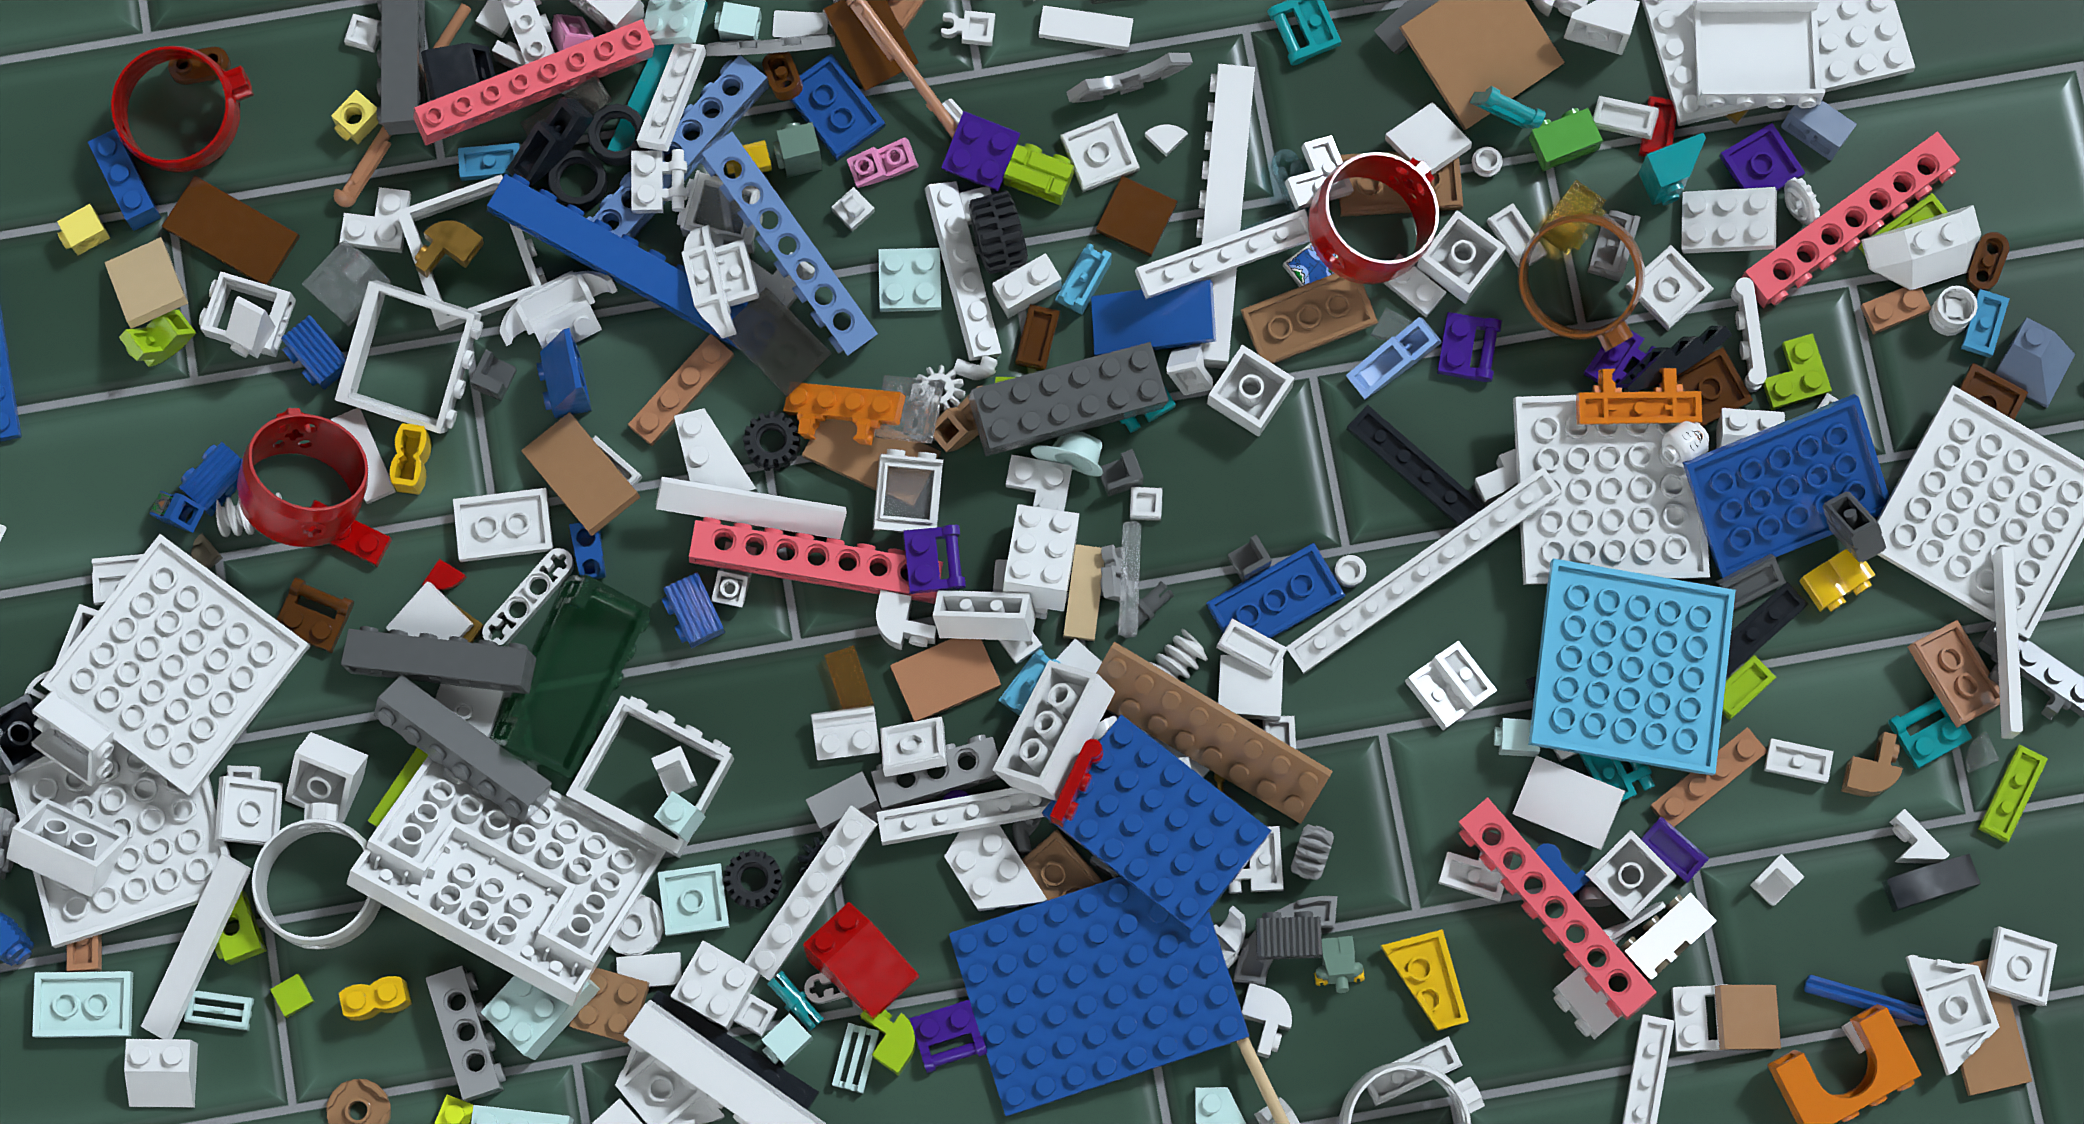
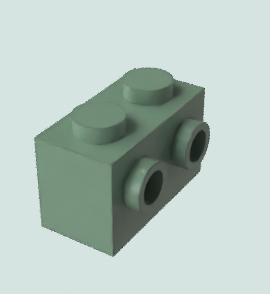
(797, 149)

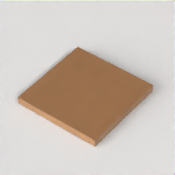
(1480, 46)

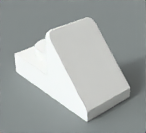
(1188, 370)
(1924, 846)

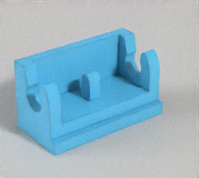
(1084, 279)
(1022, 686)

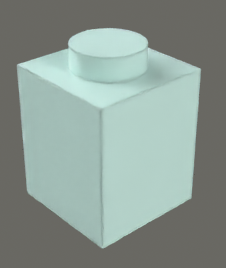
(738, 22)
(1514, 738)
(679, 816)
(786, 1040)

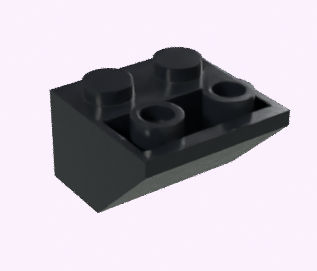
(456, 67)

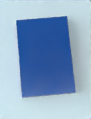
(836, 108)

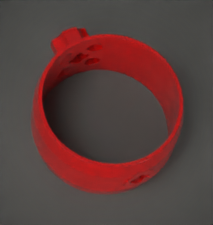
(235, 87)
(1413, 178)
(329, 444)

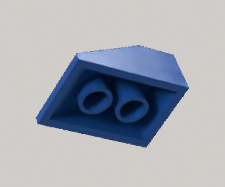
(564, 376)

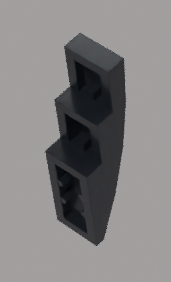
(1681, 355)

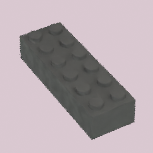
(1068, 398)

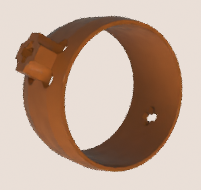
(1609, 334)

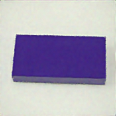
(1674, 849)

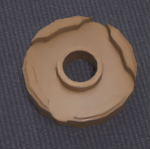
(358, 1091)

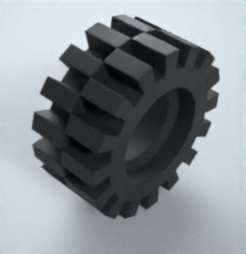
(771, 459)
(748, 860)

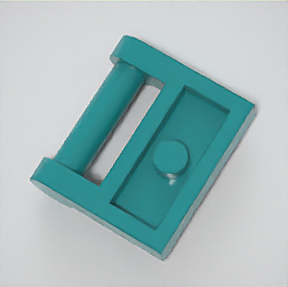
(1314, 23)
(1508, 109)
(1931, 741)

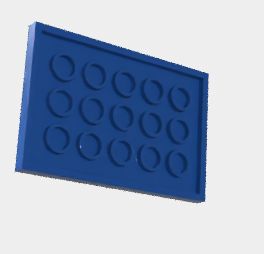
(1771, 486)
(1162, 825)

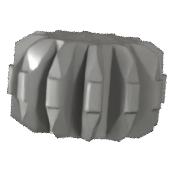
(1312, 852)

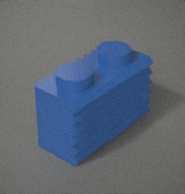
(315, 352)
(213, 478)
(693, 610)
(14, 944)

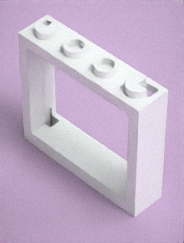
(448, 201)
(361, 345)
(664, 723)

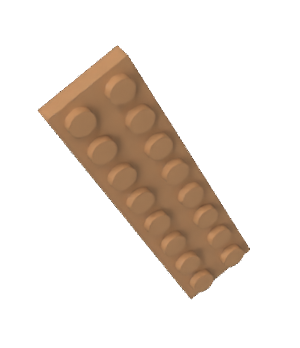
(1212, 734)

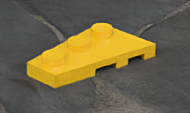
(1430, 977)

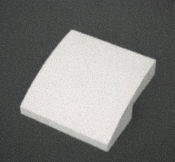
(1450, 685)

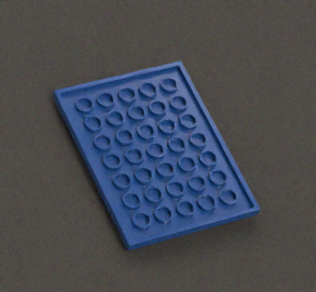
(1093, 992)

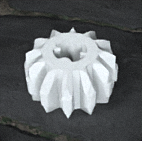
(951, 387)

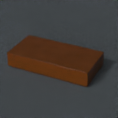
(1037, 337)

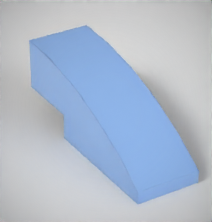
(1394, 358)

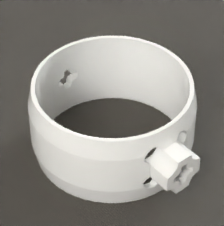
(317, 818)
(1463, 1093)

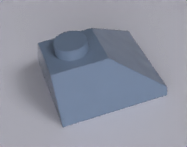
(2035, 361)

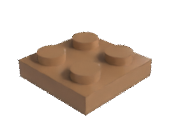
(613, 1006)

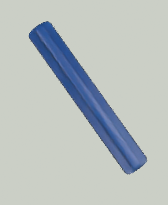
(1864, 999)

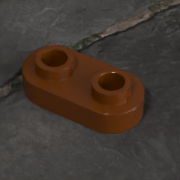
(198, 71)
(782, 75)
(1988, 264)

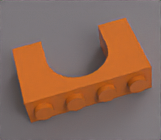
(1888, 1069)

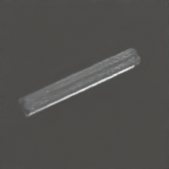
(1130, 579)

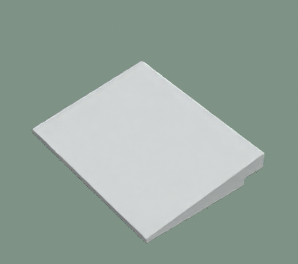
(517, 894)

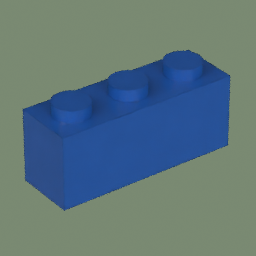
(124, 180)

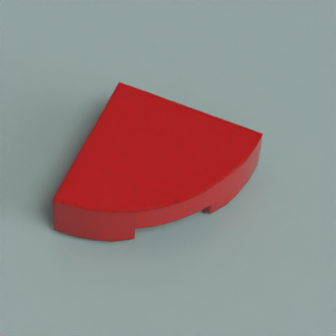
(444, 576)

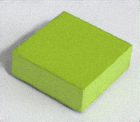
(292, 995)

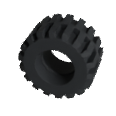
(998, 232)

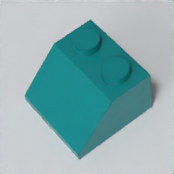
(1669, 168)

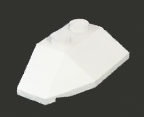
(1925, 249)

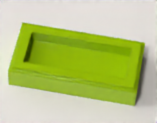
(1745, 686)

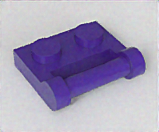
(1458, 347)
(923, 559)
(947, 1025)

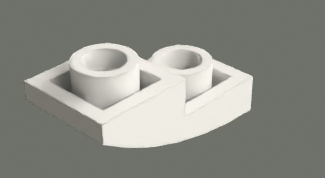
(732, 585)

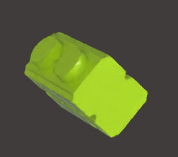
(1039, 173)

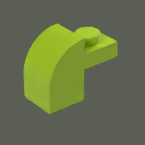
(159, 338)
(898, 1043)

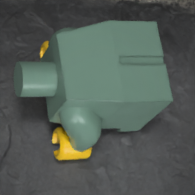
(1339, 964)

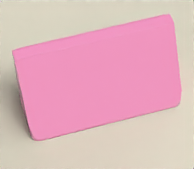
(569, 31)

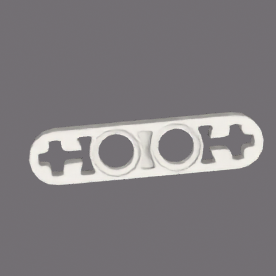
(524, 595)

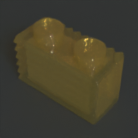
(1576, 200)

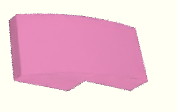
(883, 163)

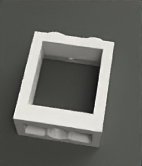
(219, 293)

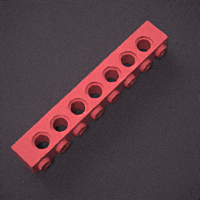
(533, 82)
(1933, 153)
(799, 568)
(1487, 818)

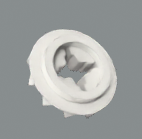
(1801, 201)

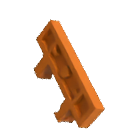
(862, 406)
(1662, 406)

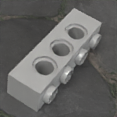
(925, 788)
(442, 990)

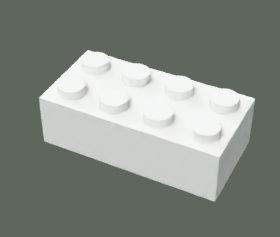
(1053, 729)

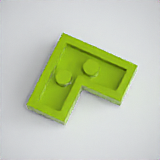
(1806, 375)

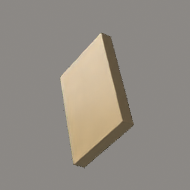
(146, 283)

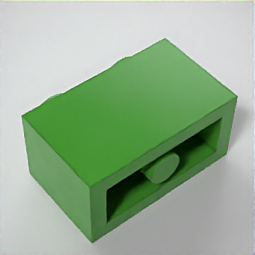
(1565, 138)

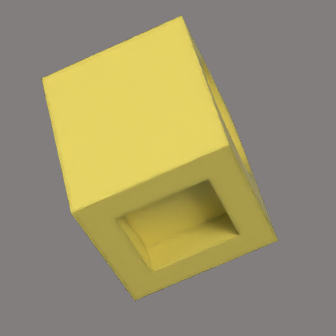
(355, 105)
(82, 230)

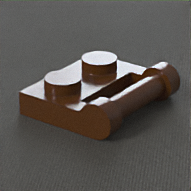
(310, 625)

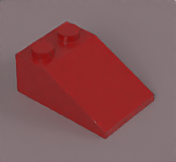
(859, 960)

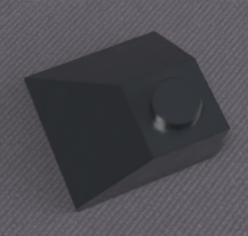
(17, 735)

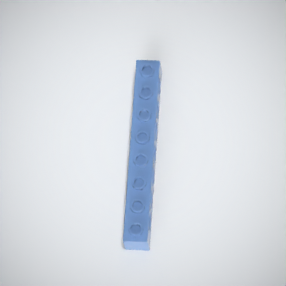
(732, 108)
(731, 149)

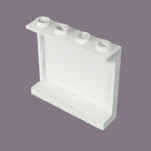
(1757, 53)

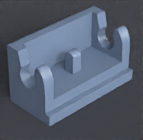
(1819, 128)

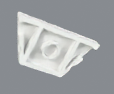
(992, 870)
(1954, 1007)
(661, 1095)

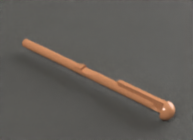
(893, 51)
(380, 145)

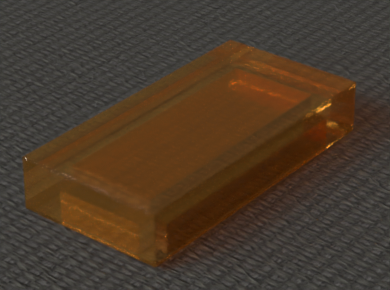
(849, 678)

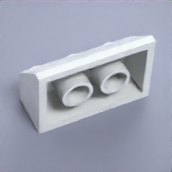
(66, 847)

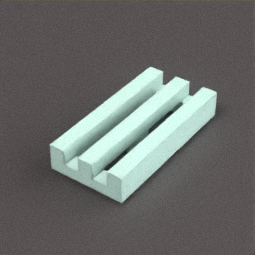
(245, 1014)
(843, 1055)

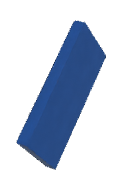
(1166, 320)
(1279, 595)

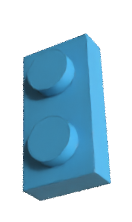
(486, 161)
(1985, 326)

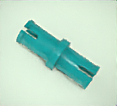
(795, 1001)

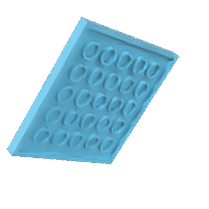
(1632, 667)

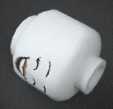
(1684, 443)

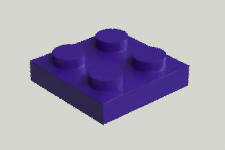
(980, 151)
(1762, 160)

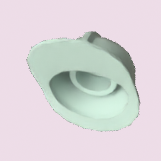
(1073, 449)

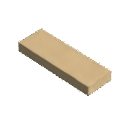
(1084, 593)

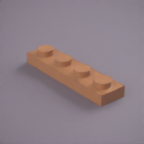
(681, 390)
(1699, 788)

